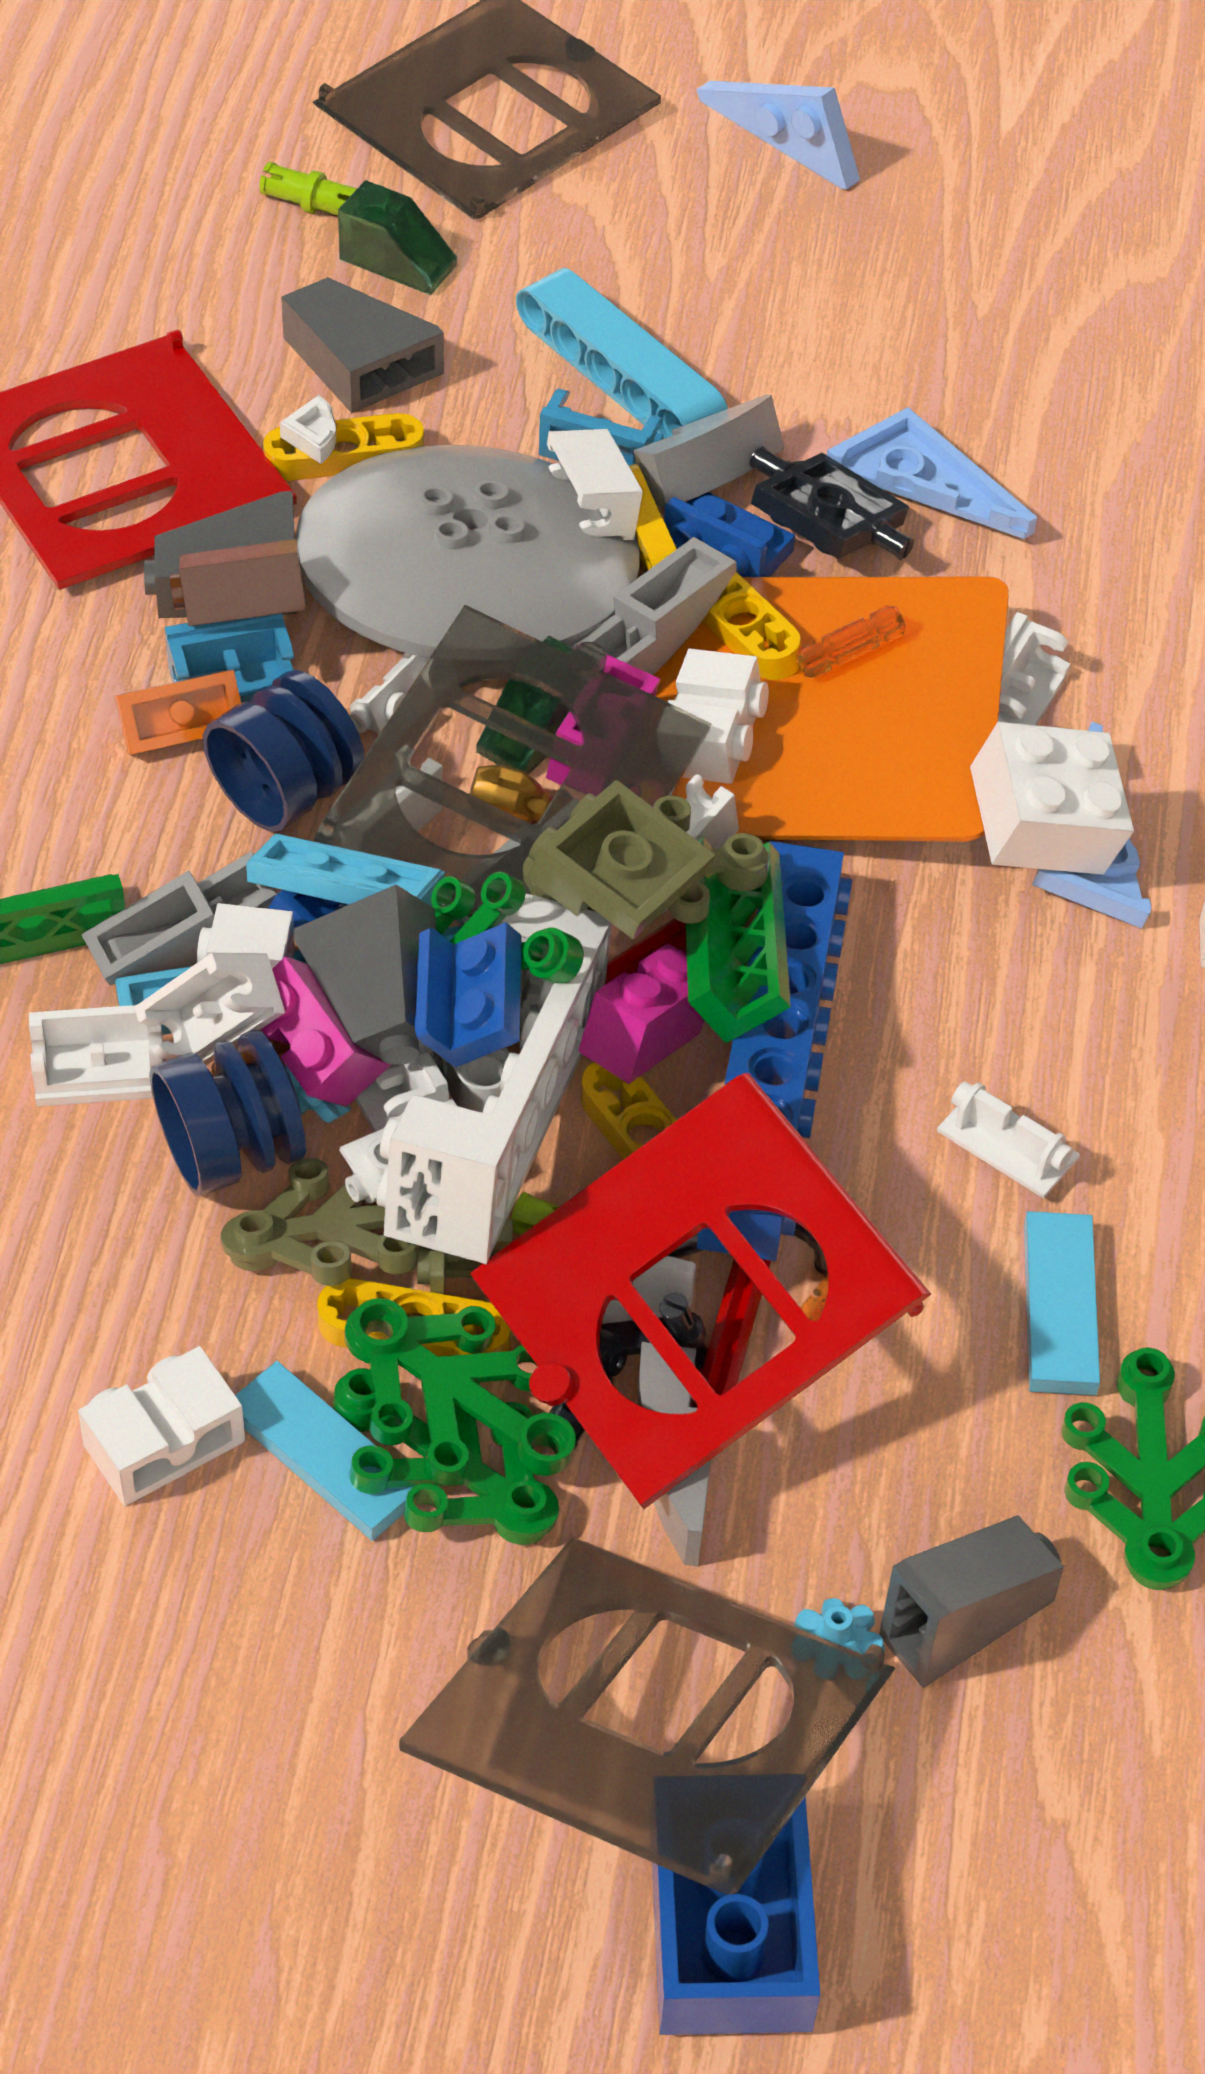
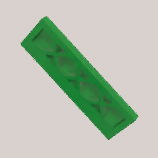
(56, 916)
(721, 947)

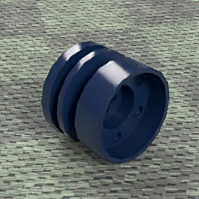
(283, 750)
(241, 1107)

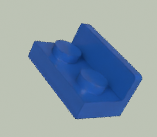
(744, 537)
(468, 993)

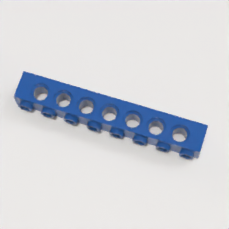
(781, 1048)

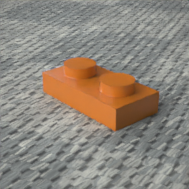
(175, 710)

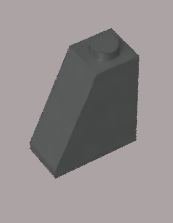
(360, 343)
(249, 524)
(368, 969)
(967, 1595)

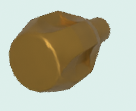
(511, 791)

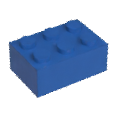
(744, 1955)

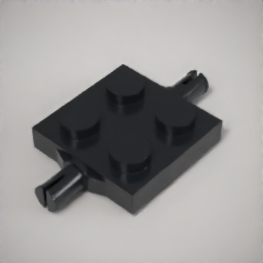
(829, 505)

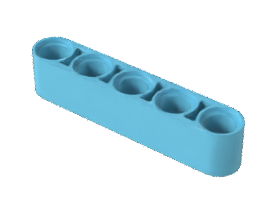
(615, 352)

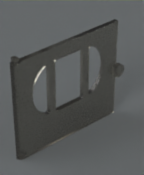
(395, 94)
(622, 731)
(685, 1815)

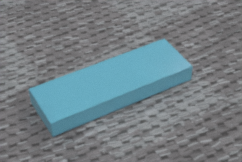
(335, 871)
(1061, 1303)
(316, 1447)

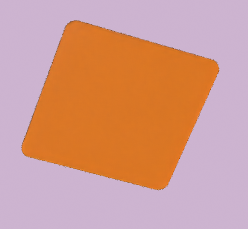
(883, 738)

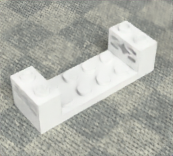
(462, 1169)

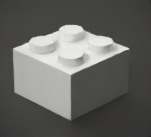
(1051, 798)

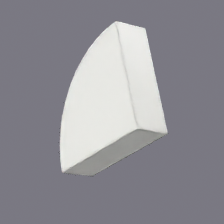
(311, 429)

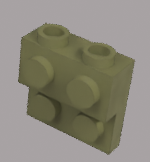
(618, 860)

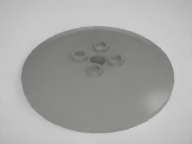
(397, 562)

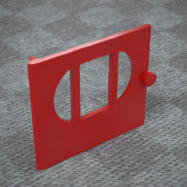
(180, 415)
(712, 1161)

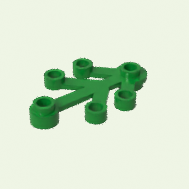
(546, 953)
(451, 1382)
(1148, 1476)
(497, 1494)

